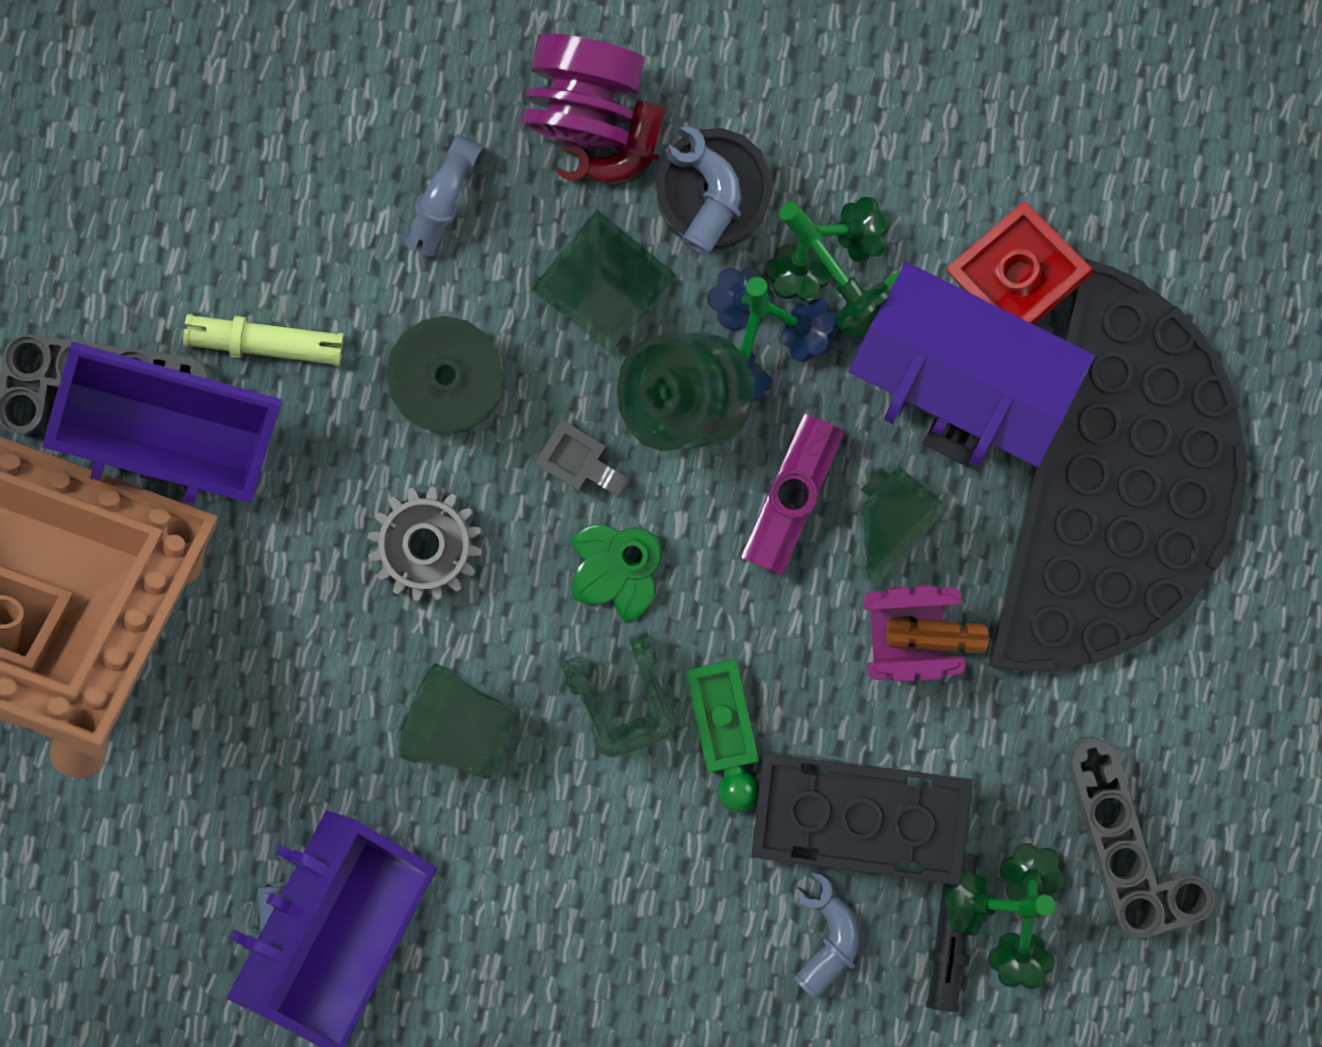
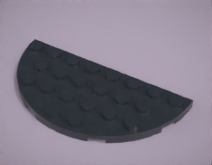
(1131, 489)

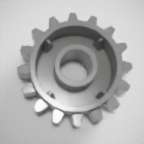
(396, 538)

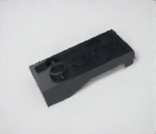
(862, 817)

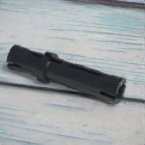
(945, 992)

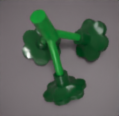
(800, 268)
(1030, 881)

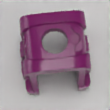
(907, 663)

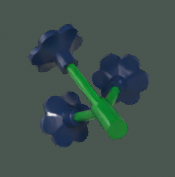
(745, 300)

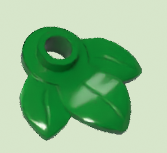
(610, 574)

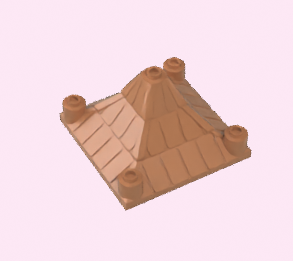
(83, 596)

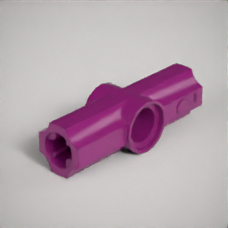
(808, 462)

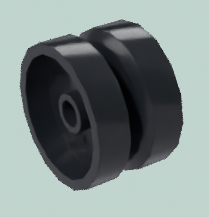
(682, 188)

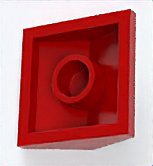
(1021, 266)

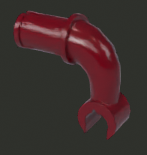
(629, 161)

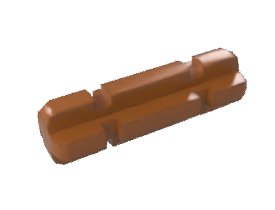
(937, 635)

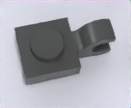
(575, 459)

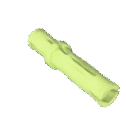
(262, 340)

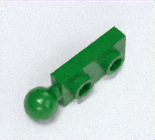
(725, 731)

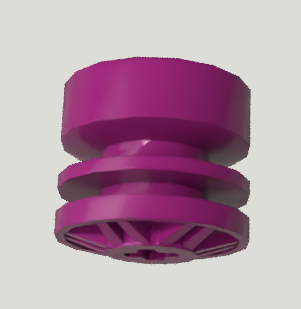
(582, 90)

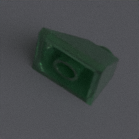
(603, 282)
(893, 520)

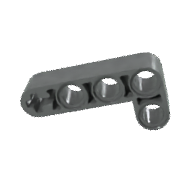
(42, 384)
(1126, 833)

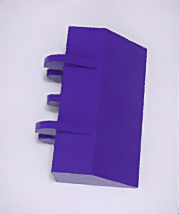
(970, 366)
(160, 423)
(330, 931)

